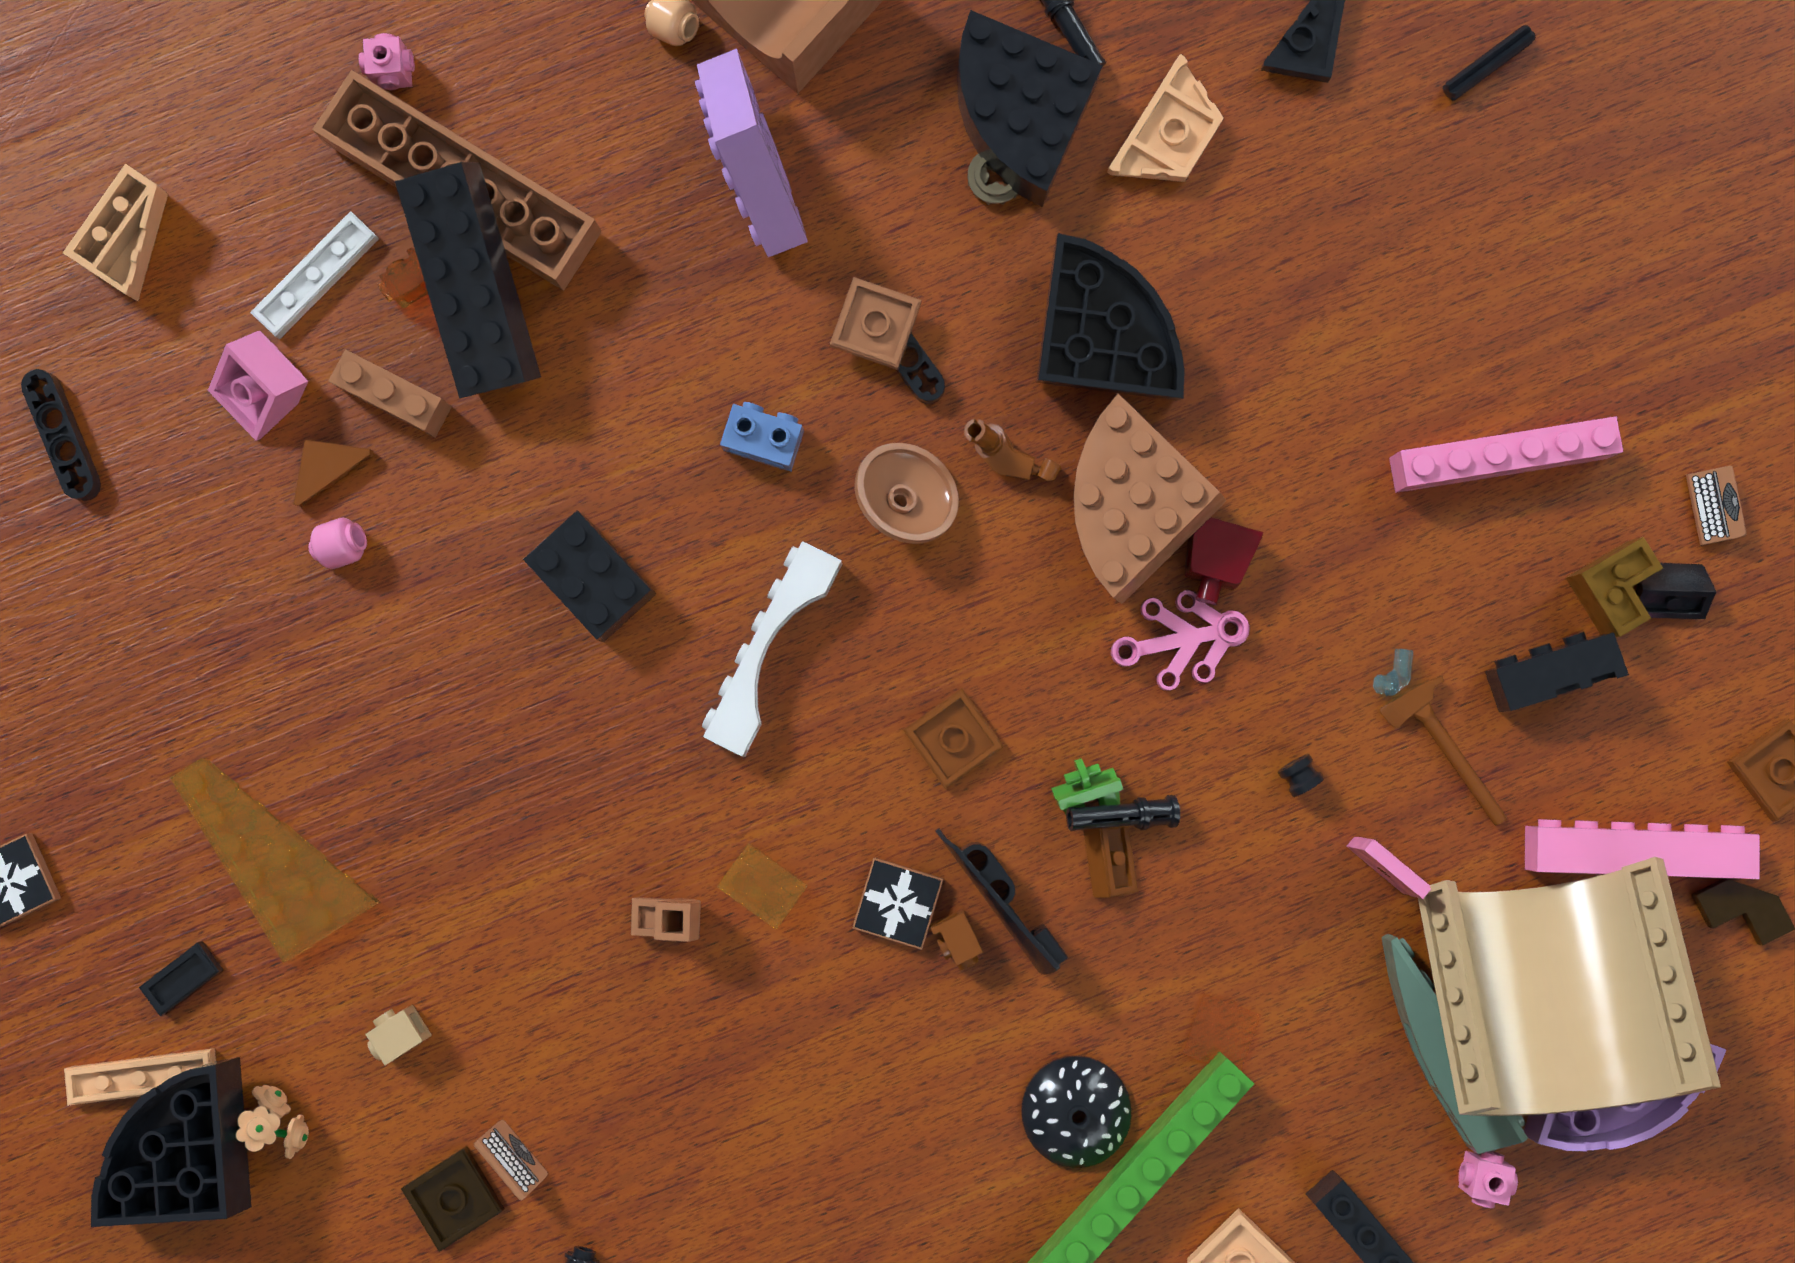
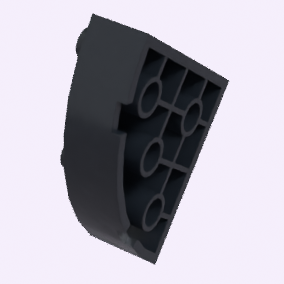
(1021, 102)
(1107, 326)
(177, 1153)

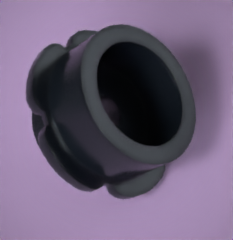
(581, 1255)

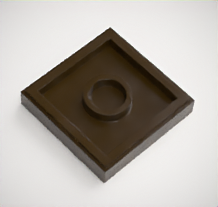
(452, 1199)

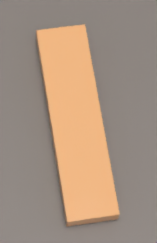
(128, 1077)

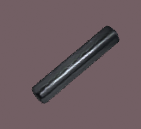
(1489, 62)

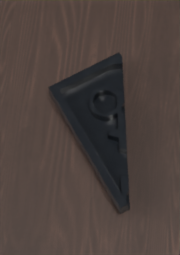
(1310, 43)

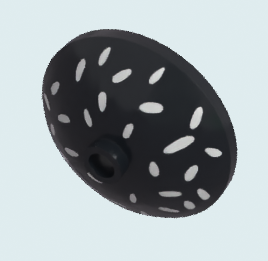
(1071, 1086)

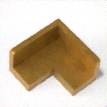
(1607, 589)

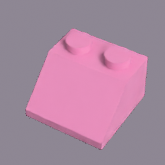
(256, 383)

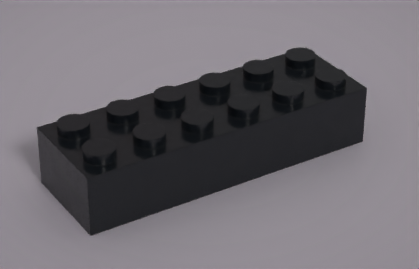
(468, 278)

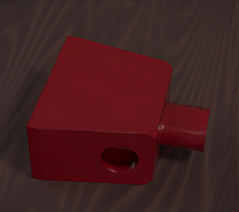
(1219, 557)

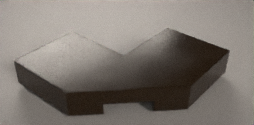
(1760, 909)

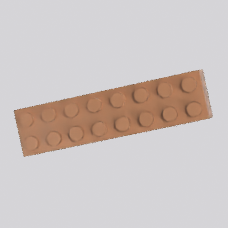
(402, 142)

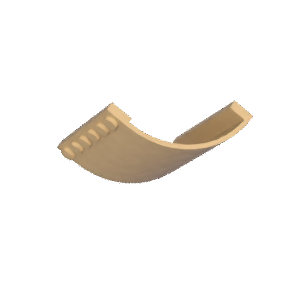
(1567, 994)

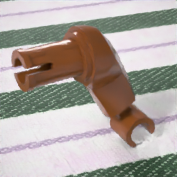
(998, 452)

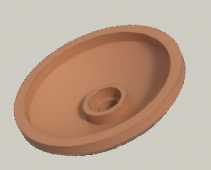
(915, 481)

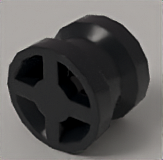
(1301, 775)

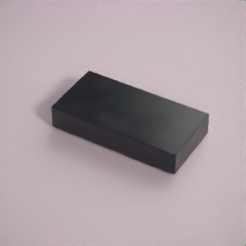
(181, 978)

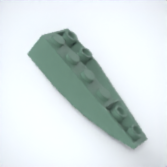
(1423, 1027)

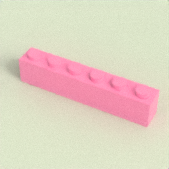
(1506, 454)
(1605, 850)

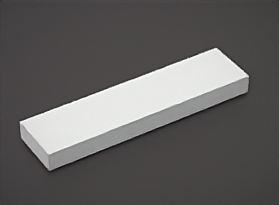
(314, 275)

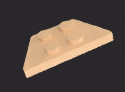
(1170, 130)

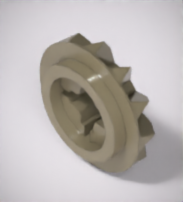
(978, 180)

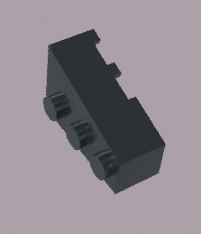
(1555, 670)

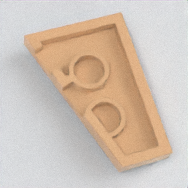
(1239, 1242)

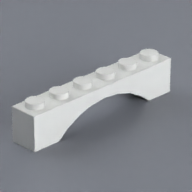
(738, 716)

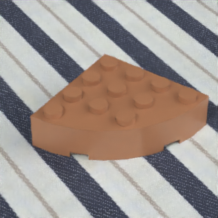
(1135, 499)

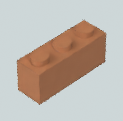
(390, 393)

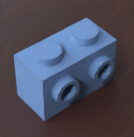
(762, 436)

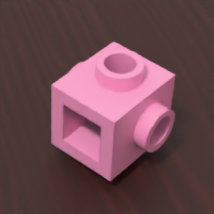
(387, 62)
(1487, 1178)

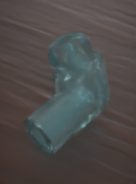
(1398, 677)

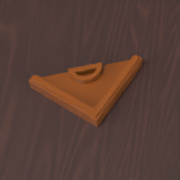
(324, 466)

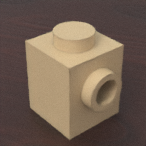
(396, 1034)

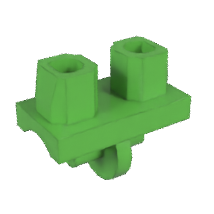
(1086, 785)

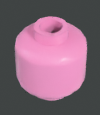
(337, 543)

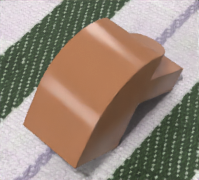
(666, 918)

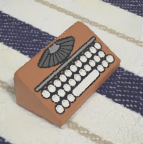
(1716, 505)
(511, 1159)

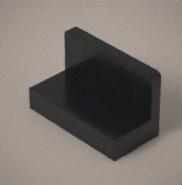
(1677, 592)

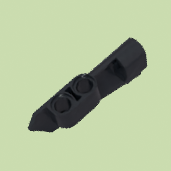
(1038, 943)

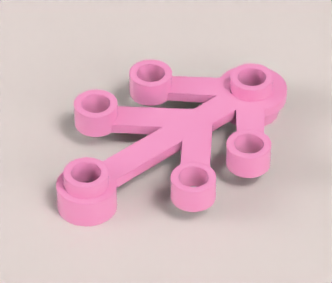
(1186, 638)

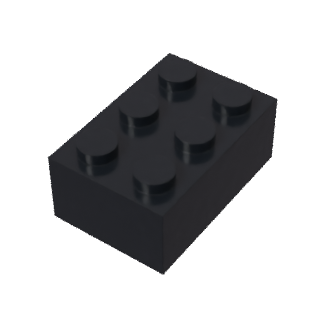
(589, 576)

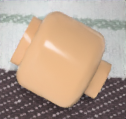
(672, 21)

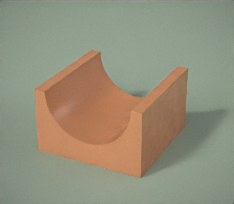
(790, 35)

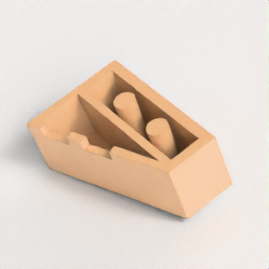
(121, 232)

